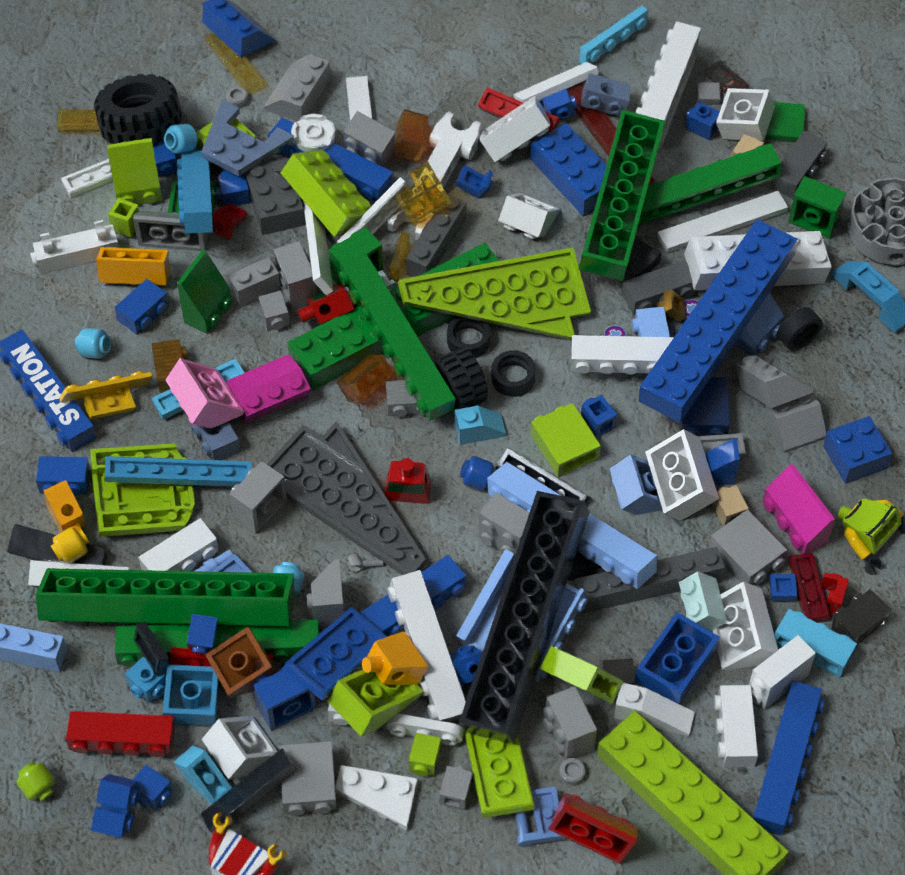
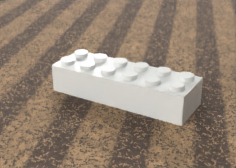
(671, 75)
(710, 253)

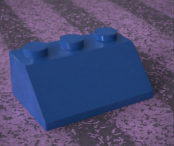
(235, 27)

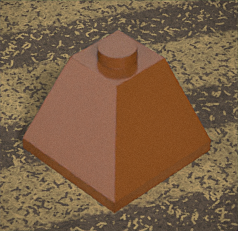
(241, 663)

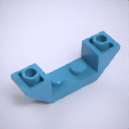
(877, 288)

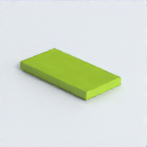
(499, 776)

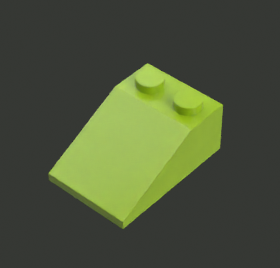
(134, 171)
(369, 703)

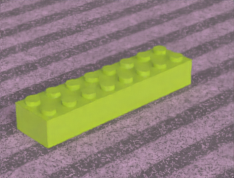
(689, 800)

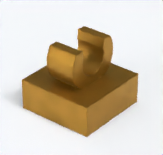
(673, 305)

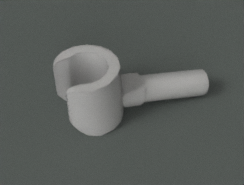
(356, 564)

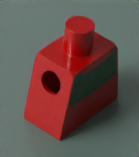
(335, 303)
(408, 482)

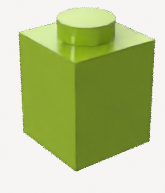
(122, 216)
(424, 754)

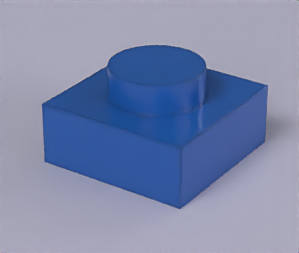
(783, 587)

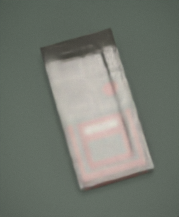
(725, 76)

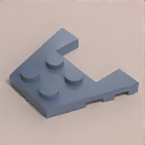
(236, 149)

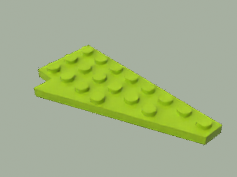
(521, 293)

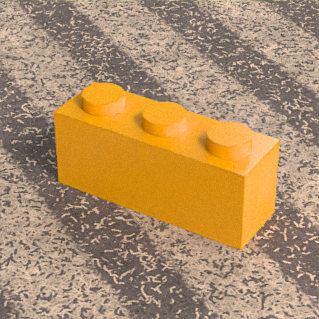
(133, 266)

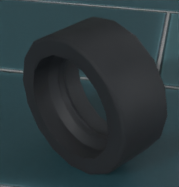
(459, 323)
(800, 328)
(518, 358)

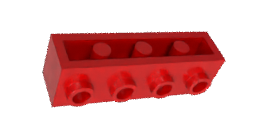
(120, 733)

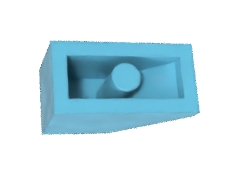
(478, 424)
(202, 774)

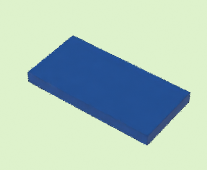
(334, 653)

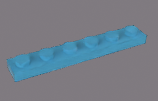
(175, 471)

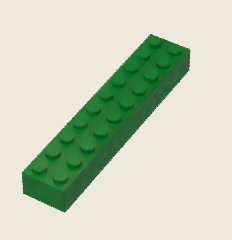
(348, 339)
(165, 596)

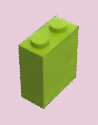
(565, 439)
(581, 674)

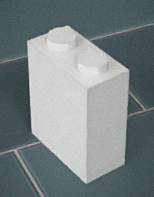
(775, 674)

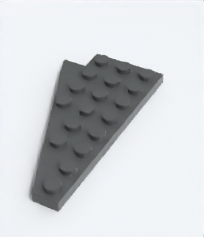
(337, 488)

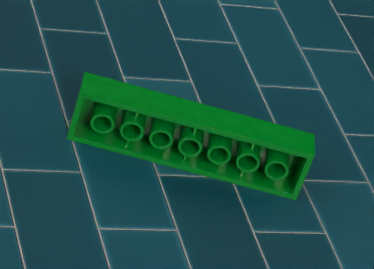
(621, 195)

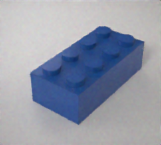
(570, 166)

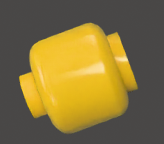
(70, 545)

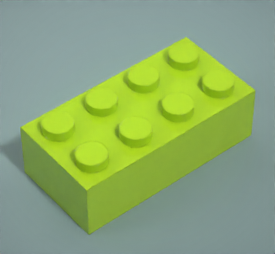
(325, 190)

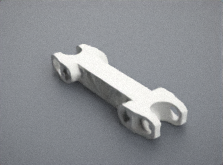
(449, 147)

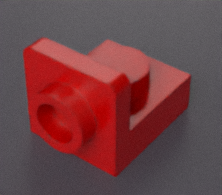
(226, 219)
(837, 586)

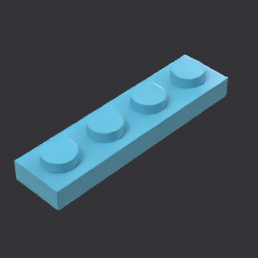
(614, 35)
(168, 404)

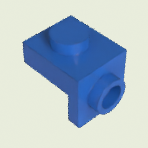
(474, 182)

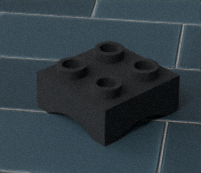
(641, 260)

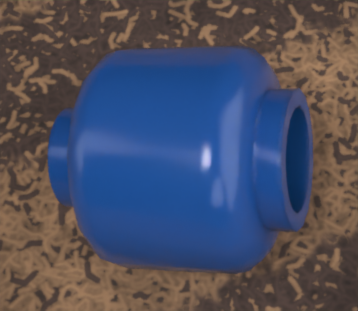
(475, 472)

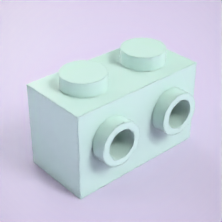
(703, 601)

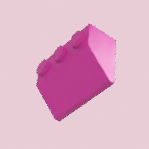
(269, 388)
(798, 511)

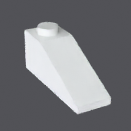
(654, 708)

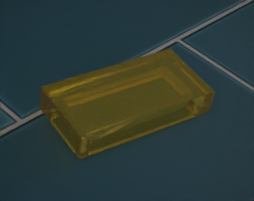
(399, 256)

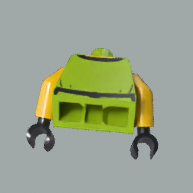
(869, 527)

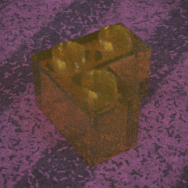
(423, 197)

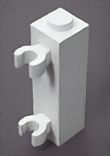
(72, 248)

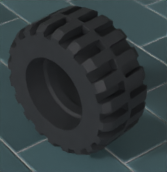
(137, 109)

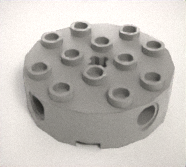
(879, 221)

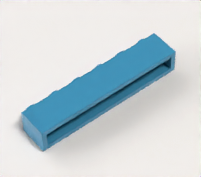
(194, 193)

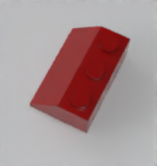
(593, 828)

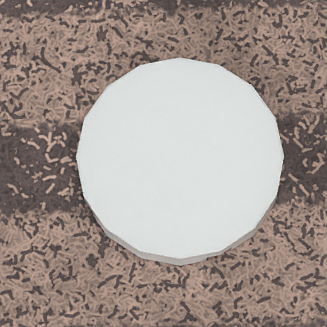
(313, 133)

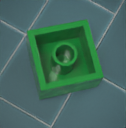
(817, 207)
(357, 243)

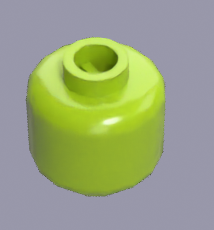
(36, 781)

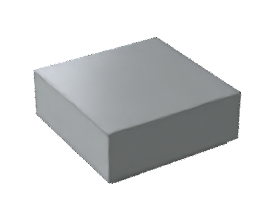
(708, 93)

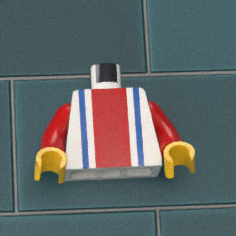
(238, 856)

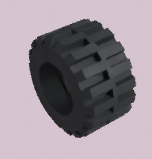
(463, 377)

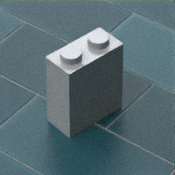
(748, 548)
(313, 783)

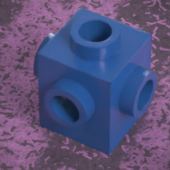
(466, 663)

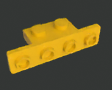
(109, 396)

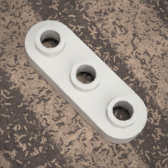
(409, 725)

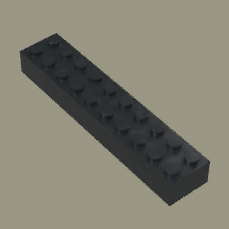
(524, 617)

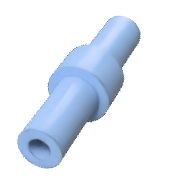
(211, 563)

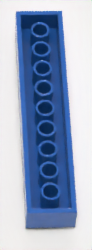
(717, 321)

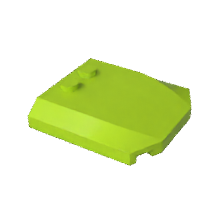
(139, 506)

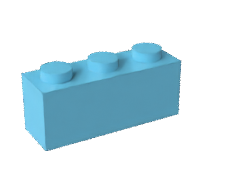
(831, 649)

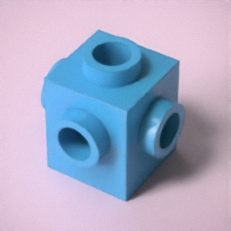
(144, 681)

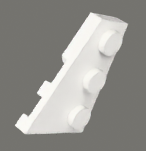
(382, 792)

